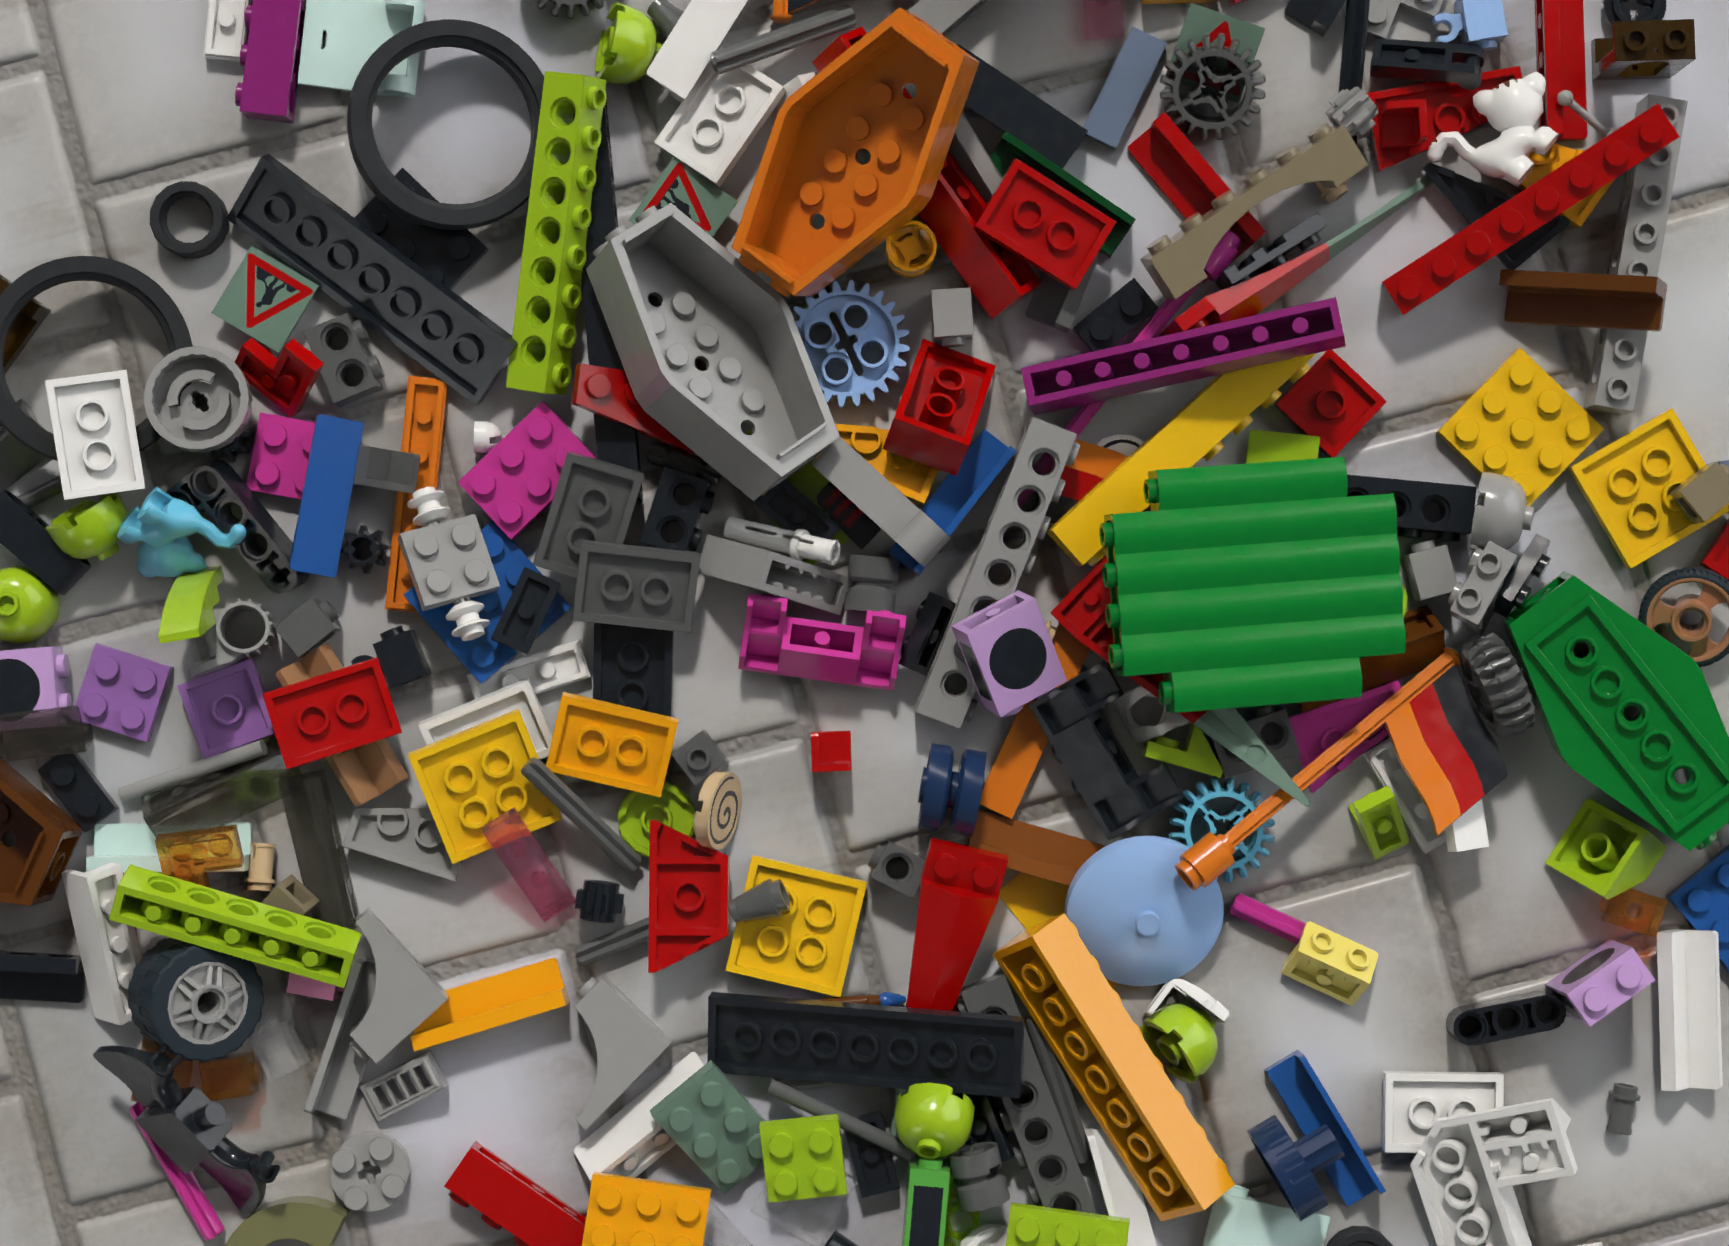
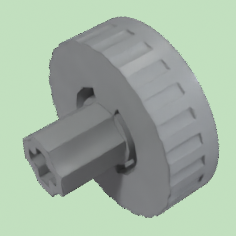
(186, 424)

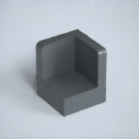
(387, 469)

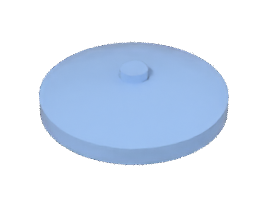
(1141, 913)

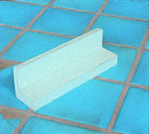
(136, 846)

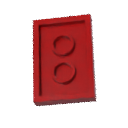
(1044, 224)
(332, 713)

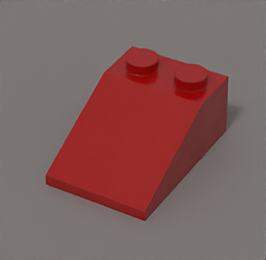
(939, 407)

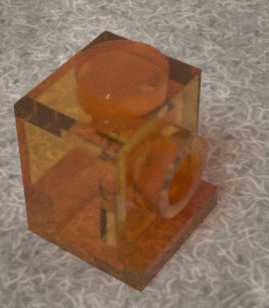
(1647, 917)

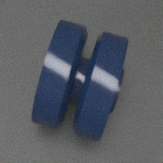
(950, 789)

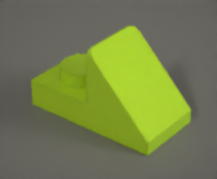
(1195, 756)
(1380, 822)

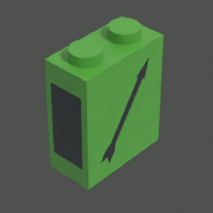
(926, 1202)

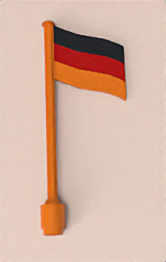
(1436, 743)

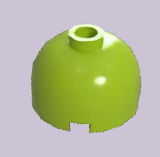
(626, 46)
(90, 527)
(26, 605)
(1183, 1038)
(933, 1120)

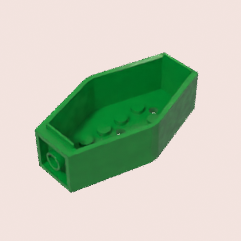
(1586, 700)

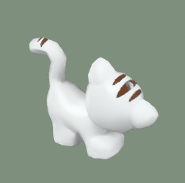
(1513, 111)

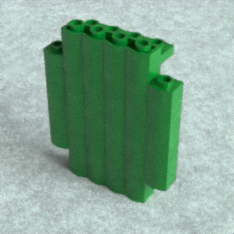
(1253, 584)

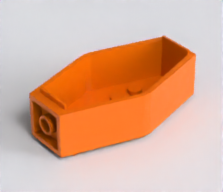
(815, 146)

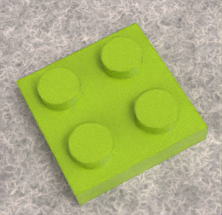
(803, 1158)

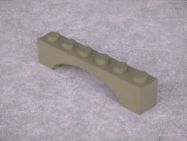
(1180, 261)

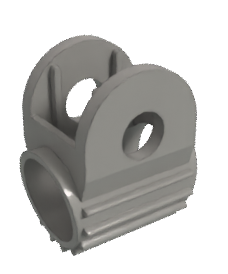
(225, 653)

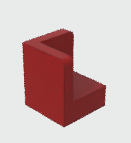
(1403, 123)
(831, 751)

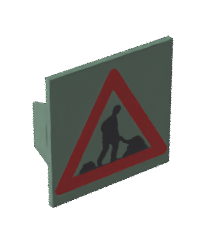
(1204, 20)
(691, 194)
(265, 299)

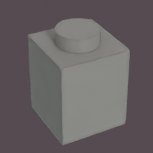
(952, 316)
(1429, 570)

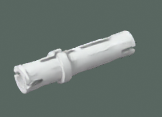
(797, 543)

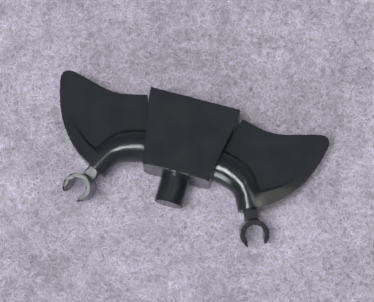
(189, 1124)

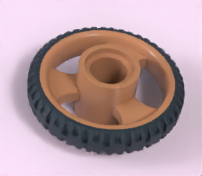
(1714, 591)

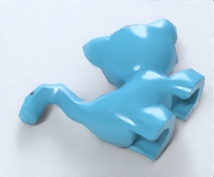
(163, 529)

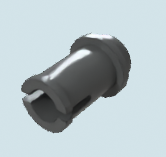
(1622, 1108)

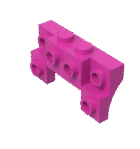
(821, 649)

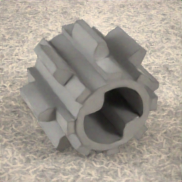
(1353, 110)

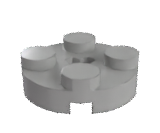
(359, 1192)

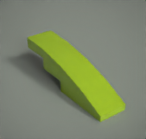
(190, 605)

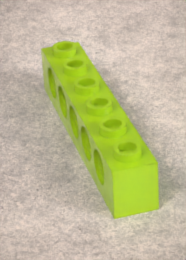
(235, 926)

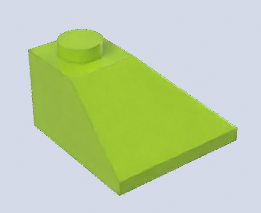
(1605, 851)

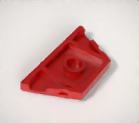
(685, 896)

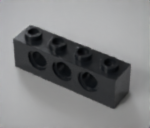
(1454, 502)

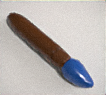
(884, 998)

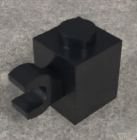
(399, 657)

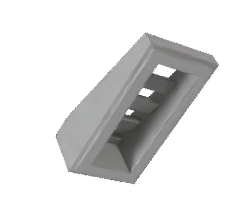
(432, 1071)

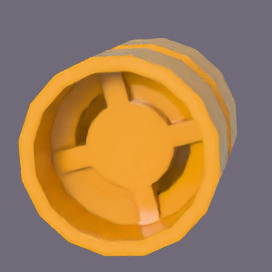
(911, 250)

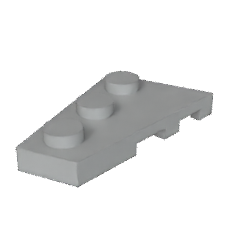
(401, 837)

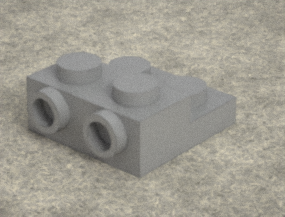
(1476, 598)

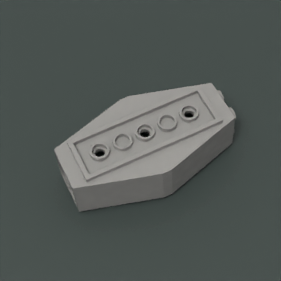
(731, 322)

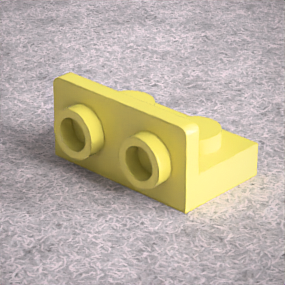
(1331, 963)

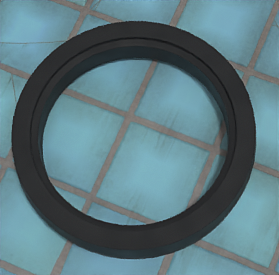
(360, 132)
(82, 269)

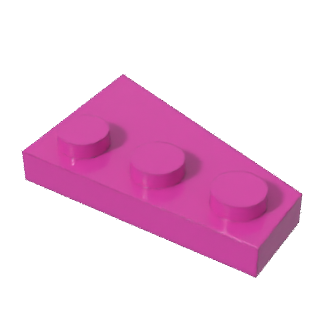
(1324, 726)

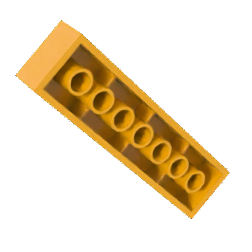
(1114, 1068)

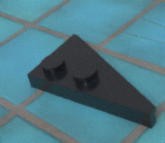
(1477, 199)

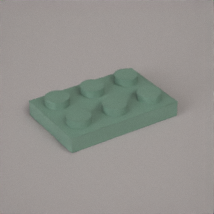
(713, 1126)

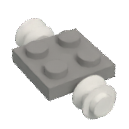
(448, 562)

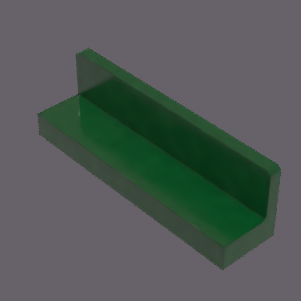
(1012, 148)

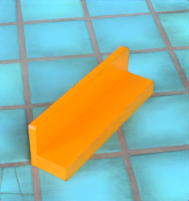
(494, 1003)

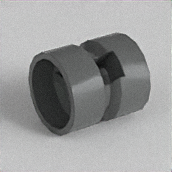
(871, 583)
(979, 1179)

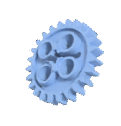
(878, 330)

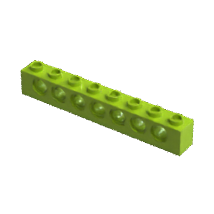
(545, 218)

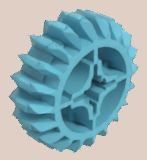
(1235, 815)

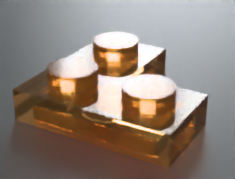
(195, 852)

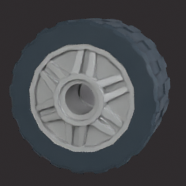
(195, 999)

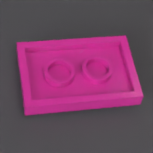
(523, 470)

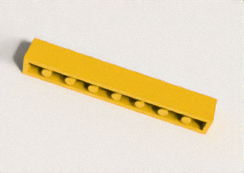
(1177, 444)

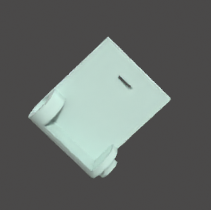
(352, 36)
(1248, 1222)

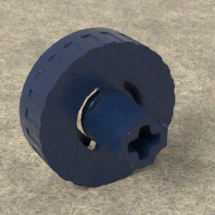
(1295, 1162)

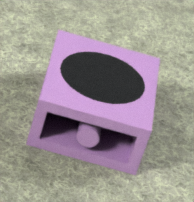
(1009, 654)
(33, 679)
(1600, 982)

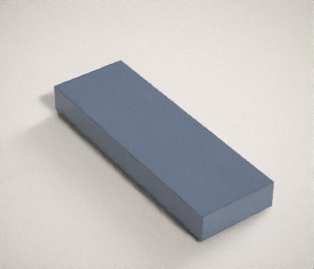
(1124, 88)

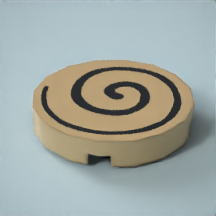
(720, 810)

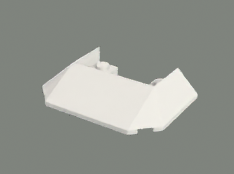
(1475, 1160)

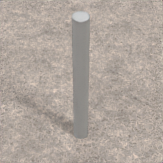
(192, 771)

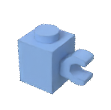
(1476, 21)

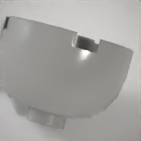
(1500, 512)

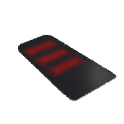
(847, 515)

